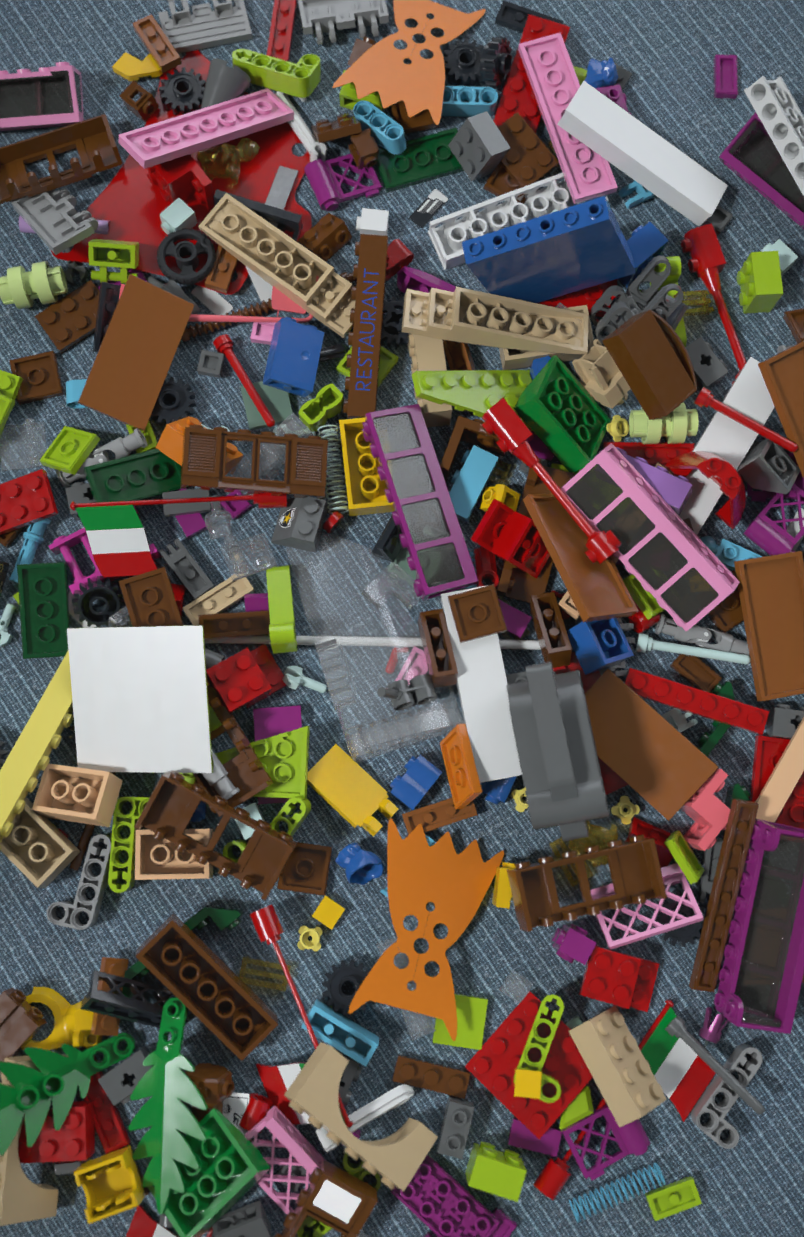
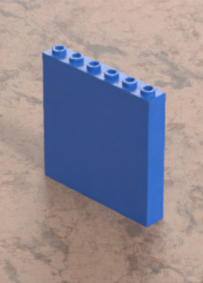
(552, 253)

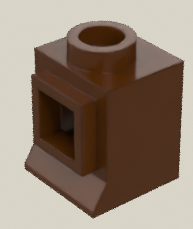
(145, 105)
(364, 149)

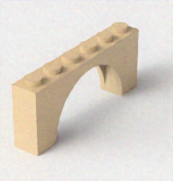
(317, 1095)
(18, 1195)

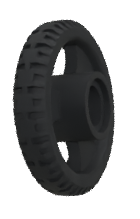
(183, 248)

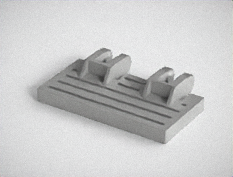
(342, 12)
(205, 27)
(55, 218)

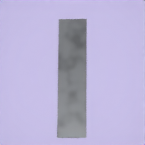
(281, 188)

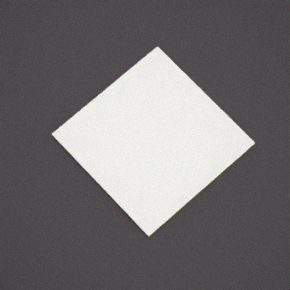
(140, 699)

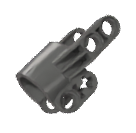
(635, 300)

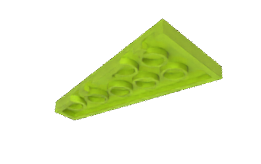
(472, 388)
(283, 759)

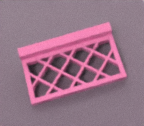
(671, 875)
(296, 1144)

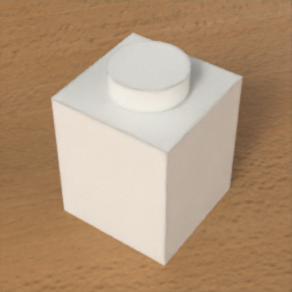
(373, 222)

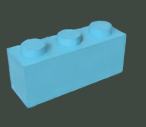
(471, 480)
(342, 1033)

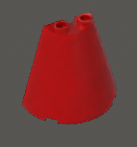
(722, 474)

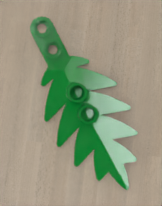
(56, 1082)
(166, 1111)

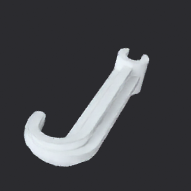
(303, 132)
(371, 1111)

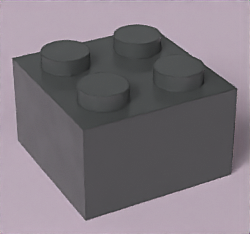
(479, 146)

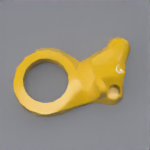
(71, 1022)

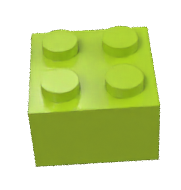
(760, 282)
(495, 1171)

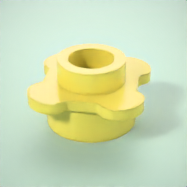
(617, 428)
(517, 795)
(631, 810)
(304, 943)

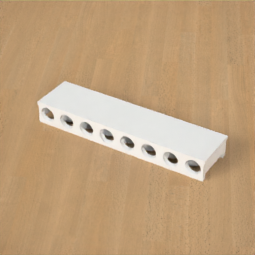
(782, 122)
(642, 154)
(449, 236)
(728, 439)
(484, 701)

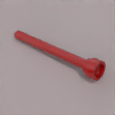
(225, 346)
(706, 399)

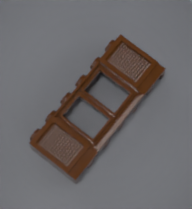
(90, 137)
(206, 462)
(243, 770)
(173, 807)
(633, 872)
(334, 1200)

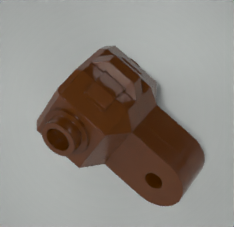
(214, 1085)

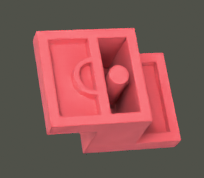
(707, 812)

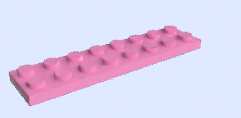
(554, 88)
(205, 128)

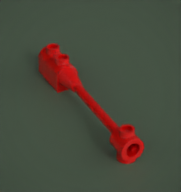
(708, 263)
(515, 438)

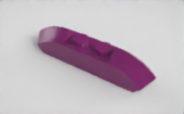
(420, 281)

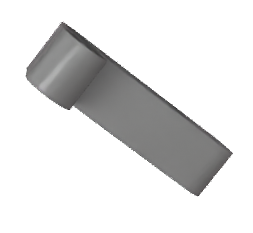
(87, 879)
(718, 1111)

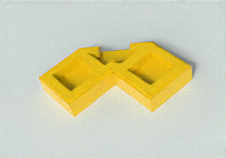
(133, 68)

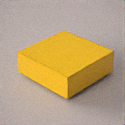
(328, 912)
(528, 1083)

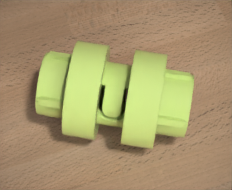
(41, 283)
(674, 426)

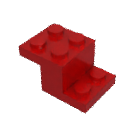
(182, 180)
(512, 538)
(246, 678)
(619, 979)

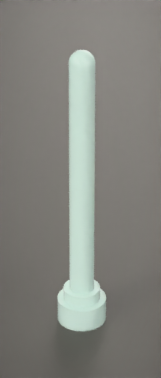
(647, 643)

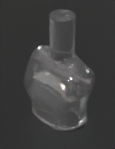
(218, 521)

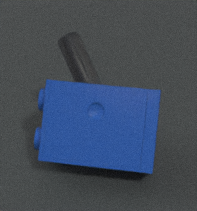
(296, 355)

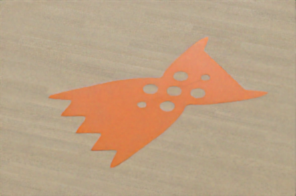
(423, 80)
(456, 888)

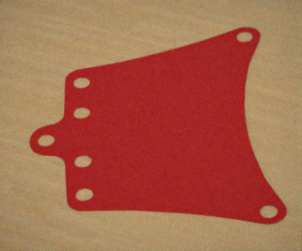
(135, 202)

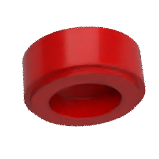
(333, 521)

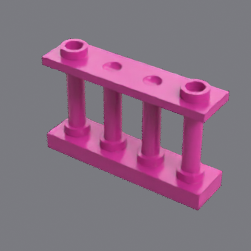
(64, 543)

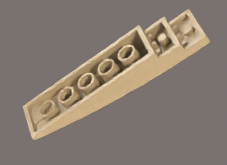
(282, 263)
(494, 321)

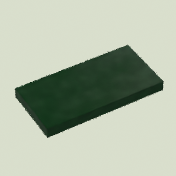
(420, 162)
(134, 477)
(43, 609)

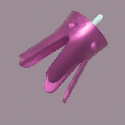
(713, 1032)

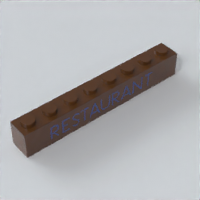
(367, 325)

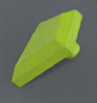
(577, 1109)

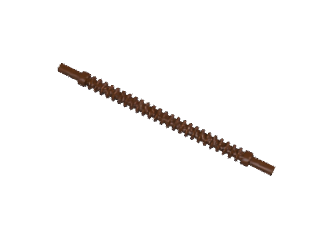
(252, 311)

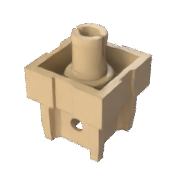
(601, 376)

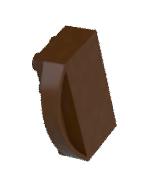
(652, 363)

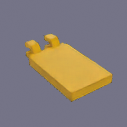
(350, 790)

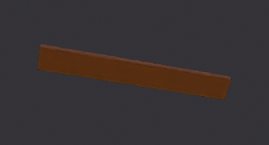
(723, 895)

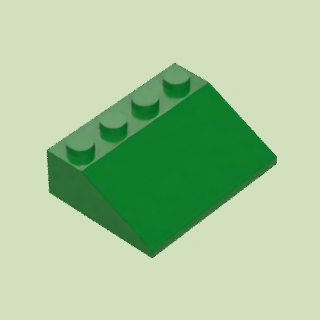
(563, 415)
(225, 1174)

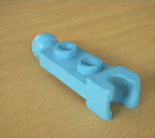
(728, 552)

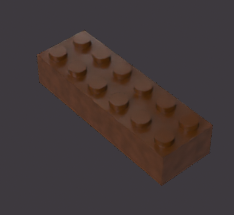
(207, 987)

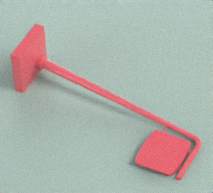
(279, 302)

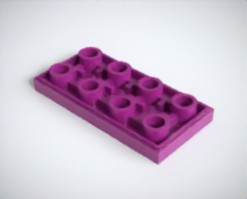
(275, 721)
(445, 1203)

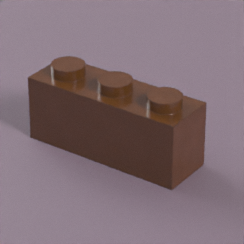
(550, 629)
(437, 648)

